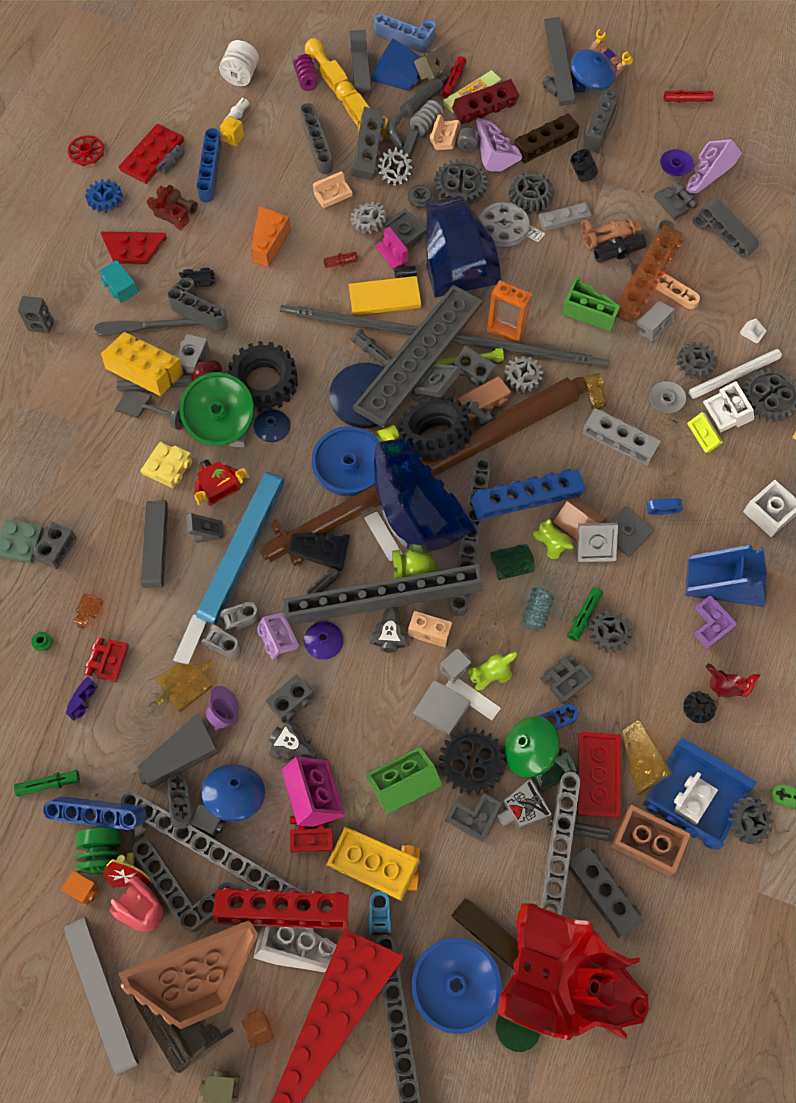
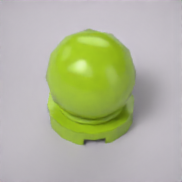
(412, 563)

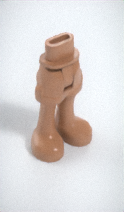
(614, 229)

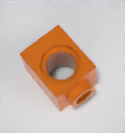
(80, 888)

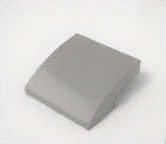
(442, 708)

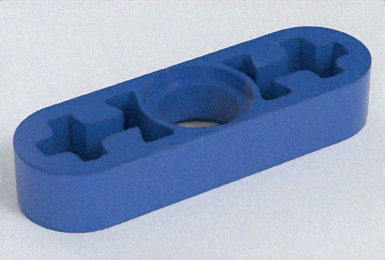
(562, 710)

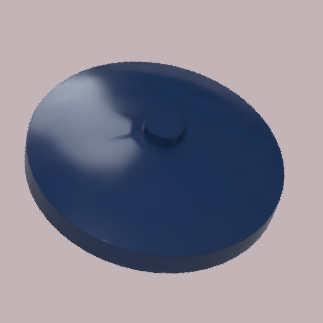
(348, 388)

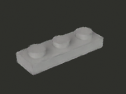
(564, 216)

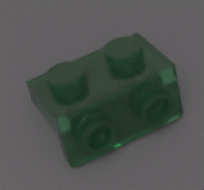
(513, 561)

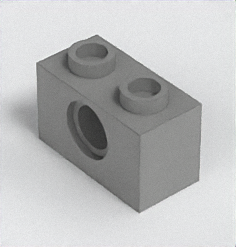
(193, 346)

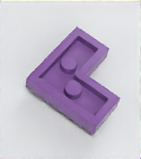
(717, 620)

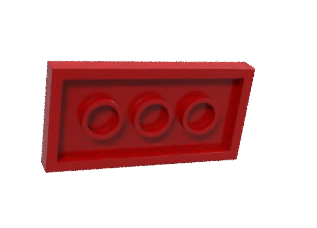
(150, 152)
(599, 775)

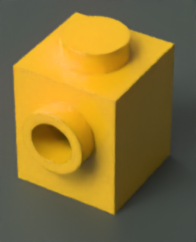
(232, 131)

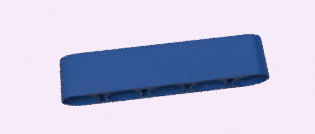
(209, 165)
(103, 810)

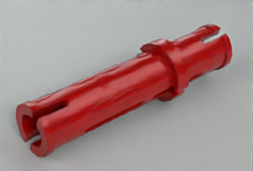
(456, 72)
(692, 96)

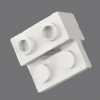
(729, 408)

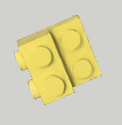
(167, 464)

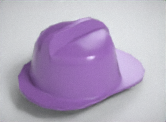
(222, 708)

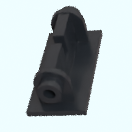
(204, 276)

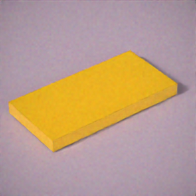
(384, 295)
(373, 863)

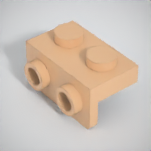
(444, 133)
(331, 190)

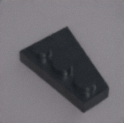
(324, 550)

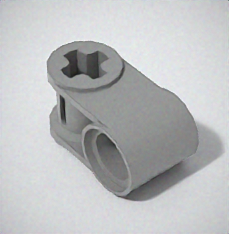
(238, 616)
(219, 641)

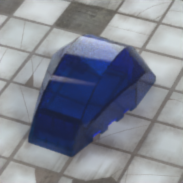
(458, 248)
(414, 501)

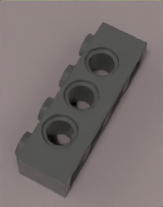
(375, 119)
(601, 120)
(618, 923)

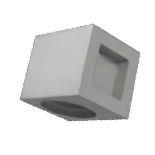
(455, 665)

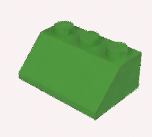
(404, 780)

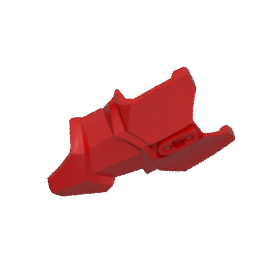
(580, 981)

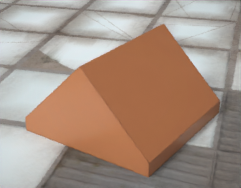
(576, 512)

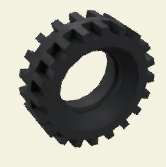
(270, 357)
(432, 414)

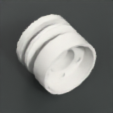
(239, 63)

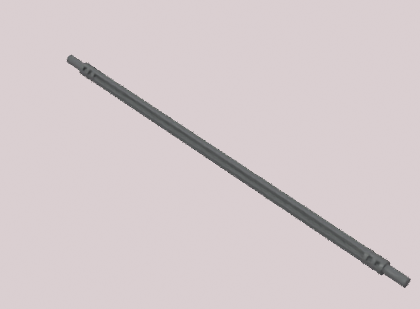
(312, 313)

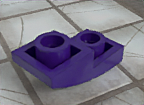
(77, 706)

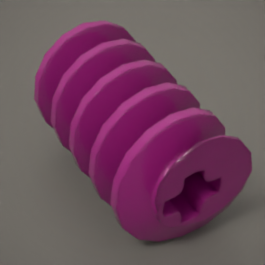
(305, 72)

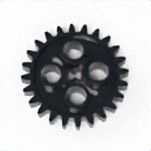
(489, 767)

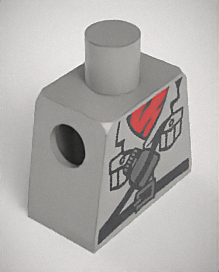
(524, 807)

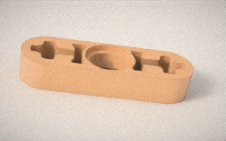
(684, 301)

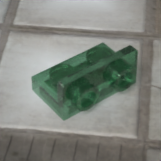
(554, 774)

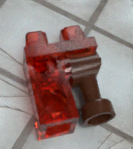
(169, 207)

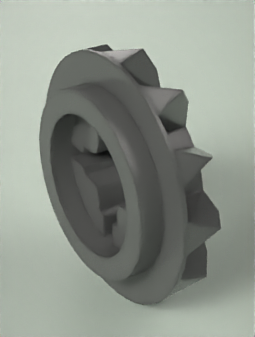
(420, 190)

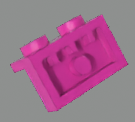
(392, 249)

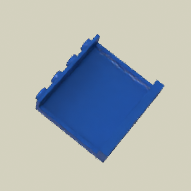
(731, 784)

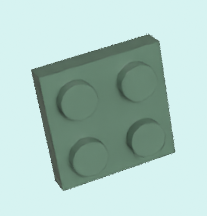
(18, 540)

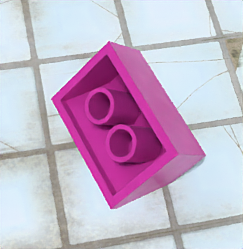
(312, 791)

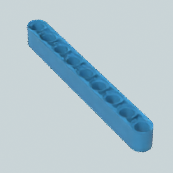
(240, 548)

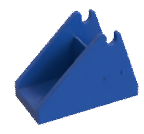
(729, 575)

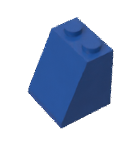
(396, 67)

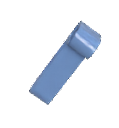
(410, 36)

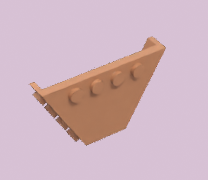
(194, 978)

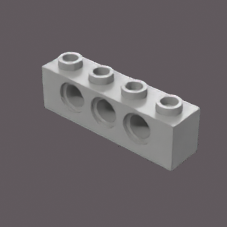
(611, 437)

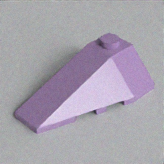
(495, 148)
(714, 161)

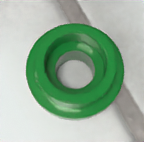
(45, 645)

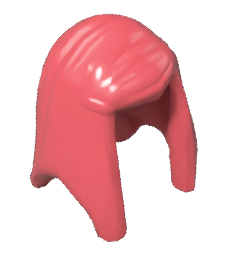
(138, 907)

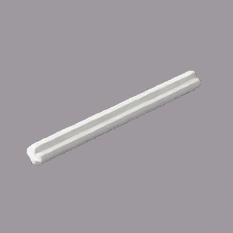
(735, 373)

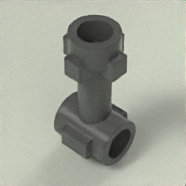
(484, 417)

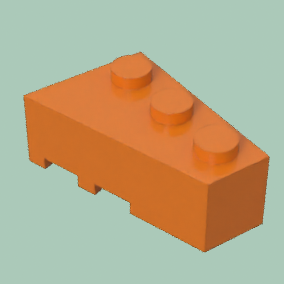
(269, 235)

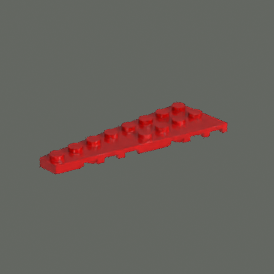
(346, 991)

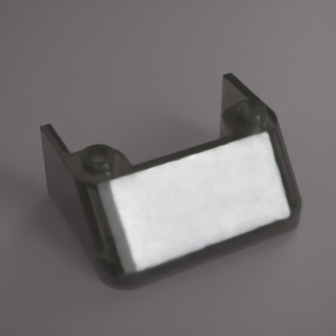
(184, 1045)

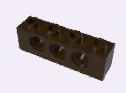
(547, 137)

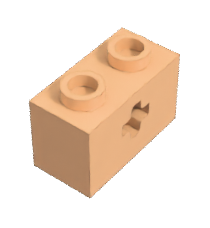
(429, 629)

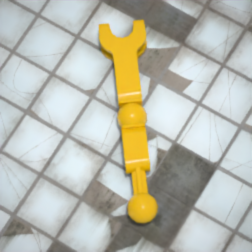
(338, 82)

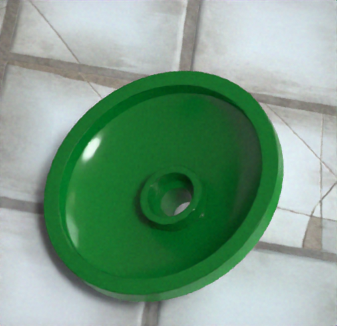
(538, 751)

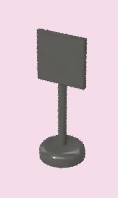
(134, 402)

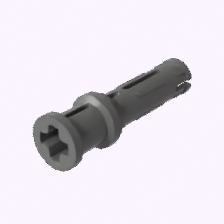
(368, 345)

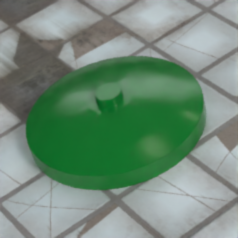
(217, 409)

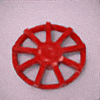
(85, 150)

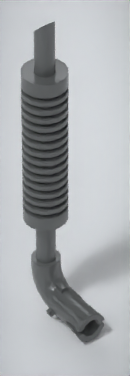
(411, 106)

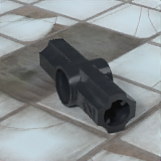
(619, 247)

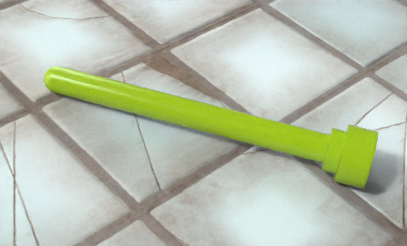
(496, 355)

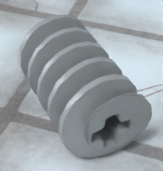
(425, 117)

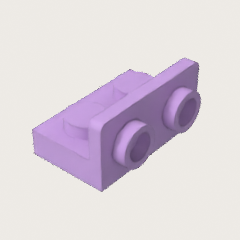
(277, 635)

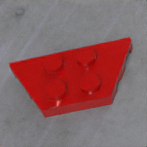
(132, 246)

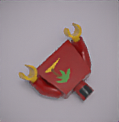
(217, 482)

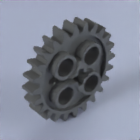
(473, 182)
(761, 383)

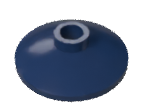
(271, 432)

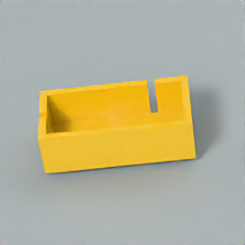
(142, 363)

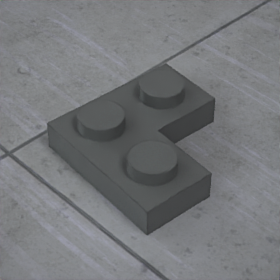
(474, 822)

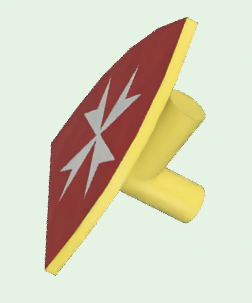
(120, 871)

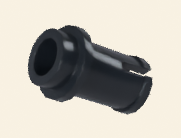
(408, 271)

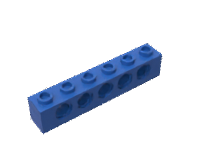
(486, 508)

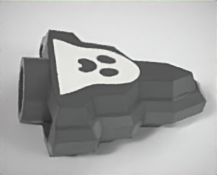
(390, 632)
(289, 743)

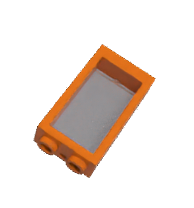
(509, 312)

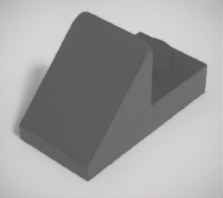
(204, 528)

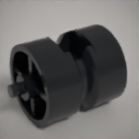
(584, 165)

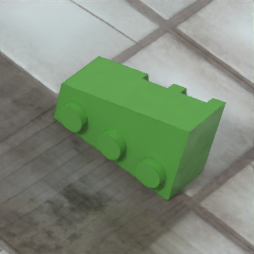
(589, 306)

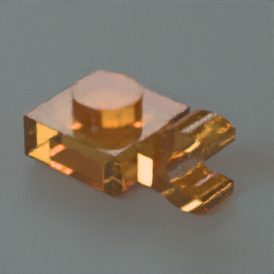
(87, 607)

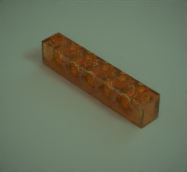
(666, 237)

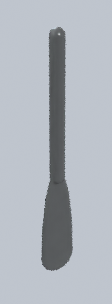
(118, 327)

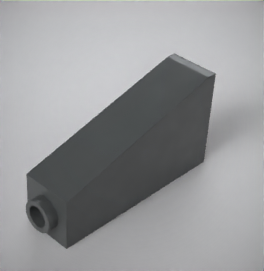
(179, 753)

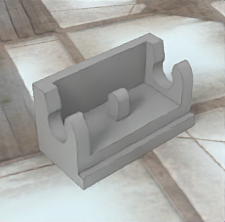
(656, 320)

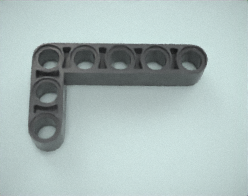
(176, 891)

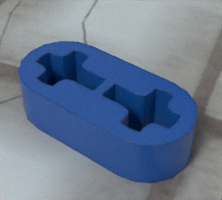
(664, 506)

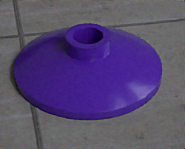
(676, 162)
(327, 648)

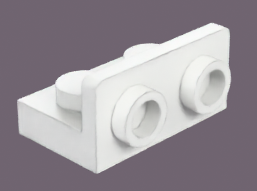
(695, 799)

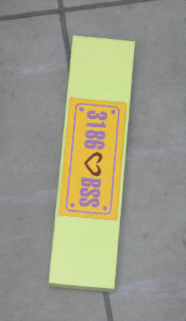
(483, 82)

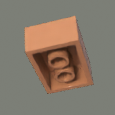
(650, 841)

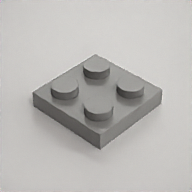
(597, 542)

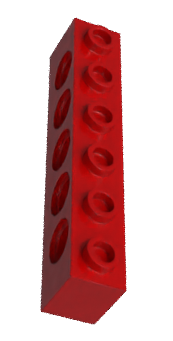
(289, 917)

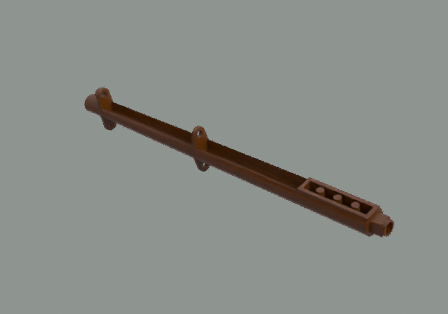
(514, 420)

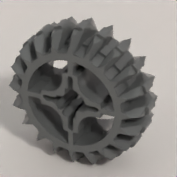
(531, 186)

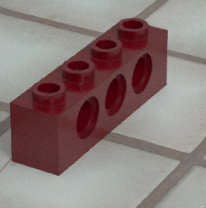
(505, 90)

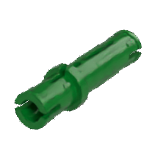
(584, 615)
(47, 783)

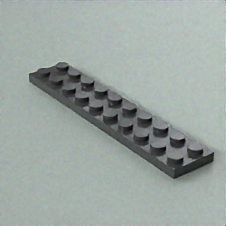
(417, 356)

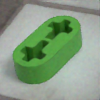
(787, 791)

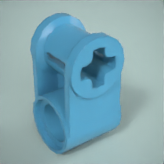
(379, 916)

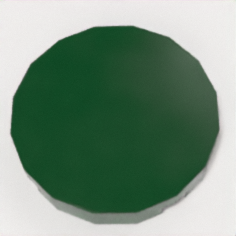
(515, 1036)

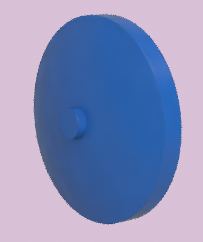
(345, 460)
(456, 985)

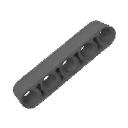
(316, 138)
(154, 544)

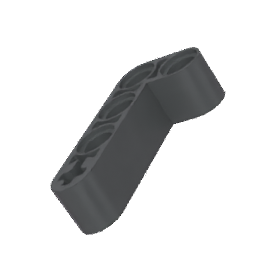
(360, 61)
(727, 226)
(185, 302)

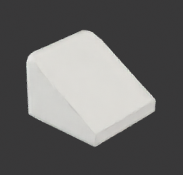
(753, 330)

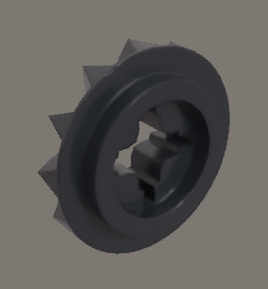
(697, 715)

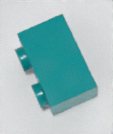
(118, 281)

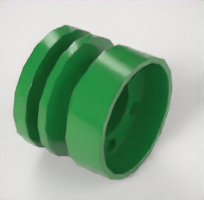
(98, 849)

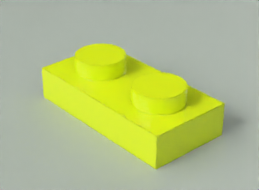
(705, 432)

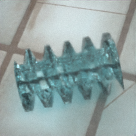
(536, 609)

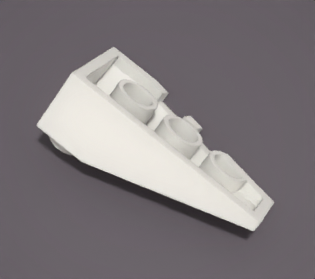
(294, 948)

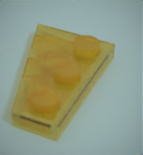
(645, 759)

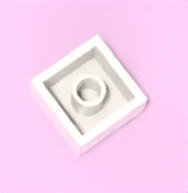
(772, 508)

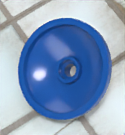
(593, 69)
(230, 801)

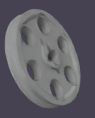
(507, 218)

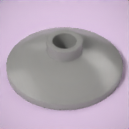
(670, 391)

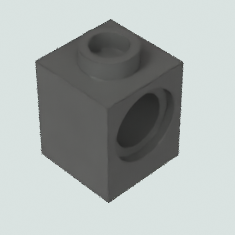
(206, 822)

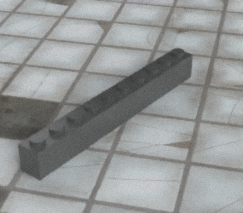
(383, 594)

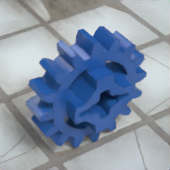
(104, 195)

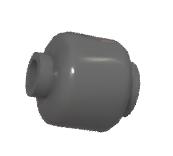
(467, 140)

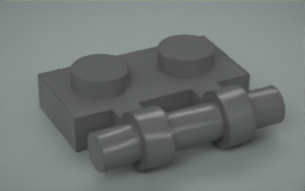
(672, 203)
(569, 684)

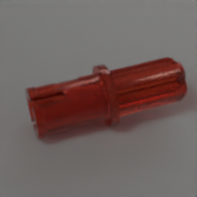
(340, 259)

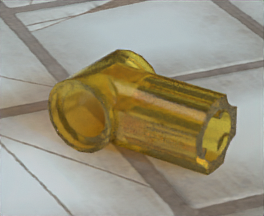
(595, 391)

